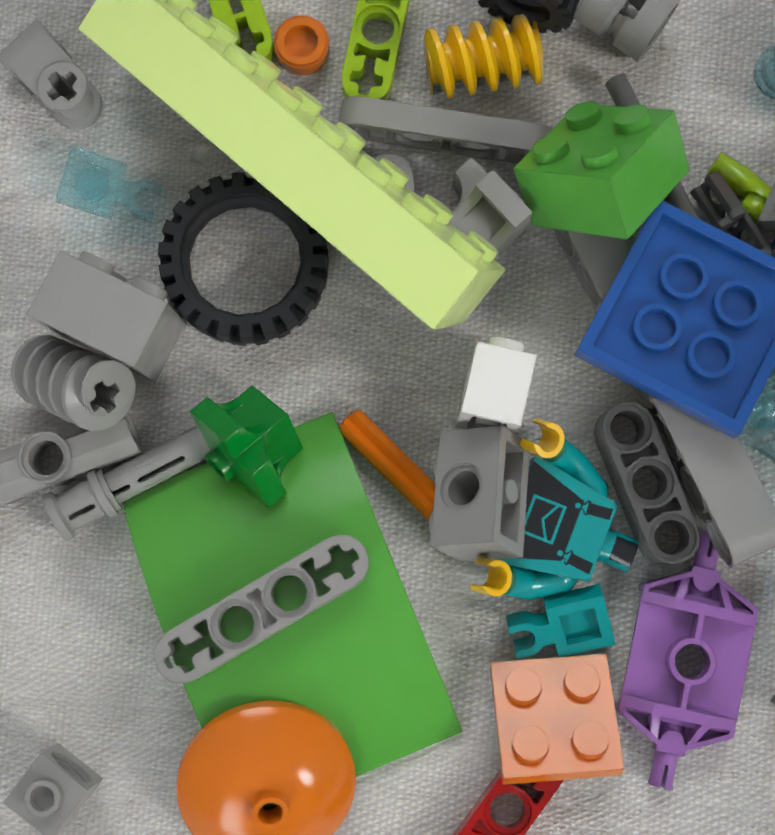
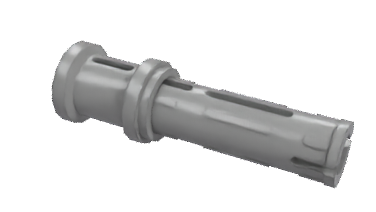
(105, 491)

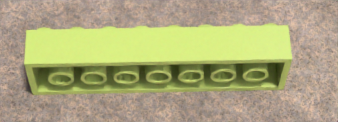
(300, 155)

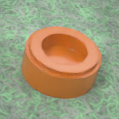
(301, 45)

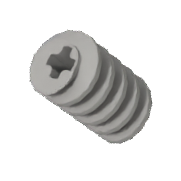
(73, 382)

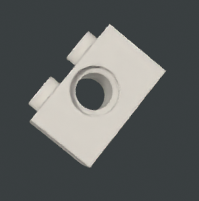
(496, 385)

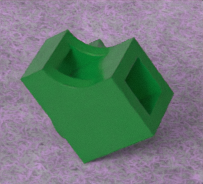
(248, 441)

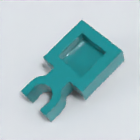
(572, 621)

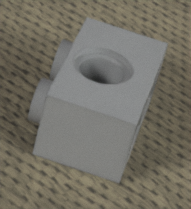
(494, 520)

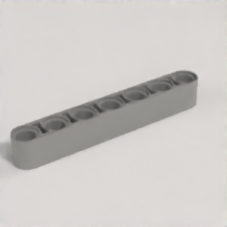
(708, 462)

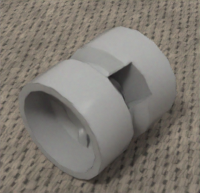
(629, 35)

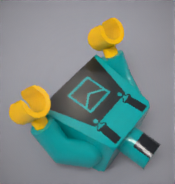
(563, 525)

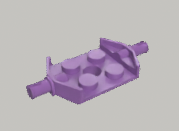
(654, 696)

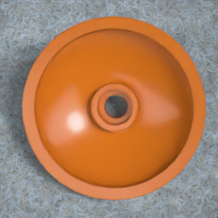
(263, 757)

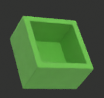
(603, 169)

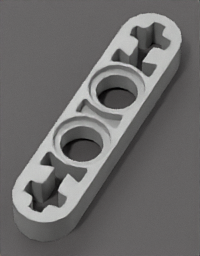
(441, 129)
(266, 614)

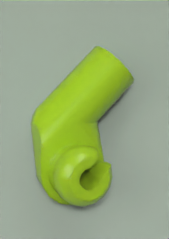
(743, 183)

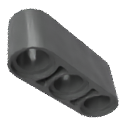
(669, 501)

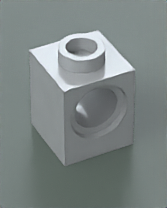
(53, 790)

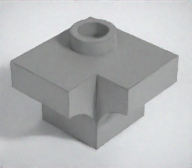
(488, 206)

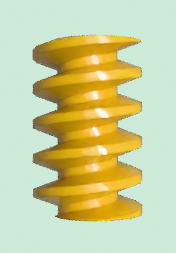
(483, 55)

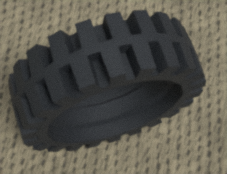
(176, 268)

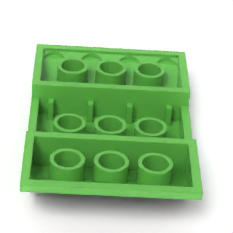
(350, 660)

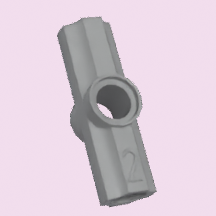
(81, 452)

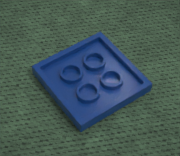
(689, 320)

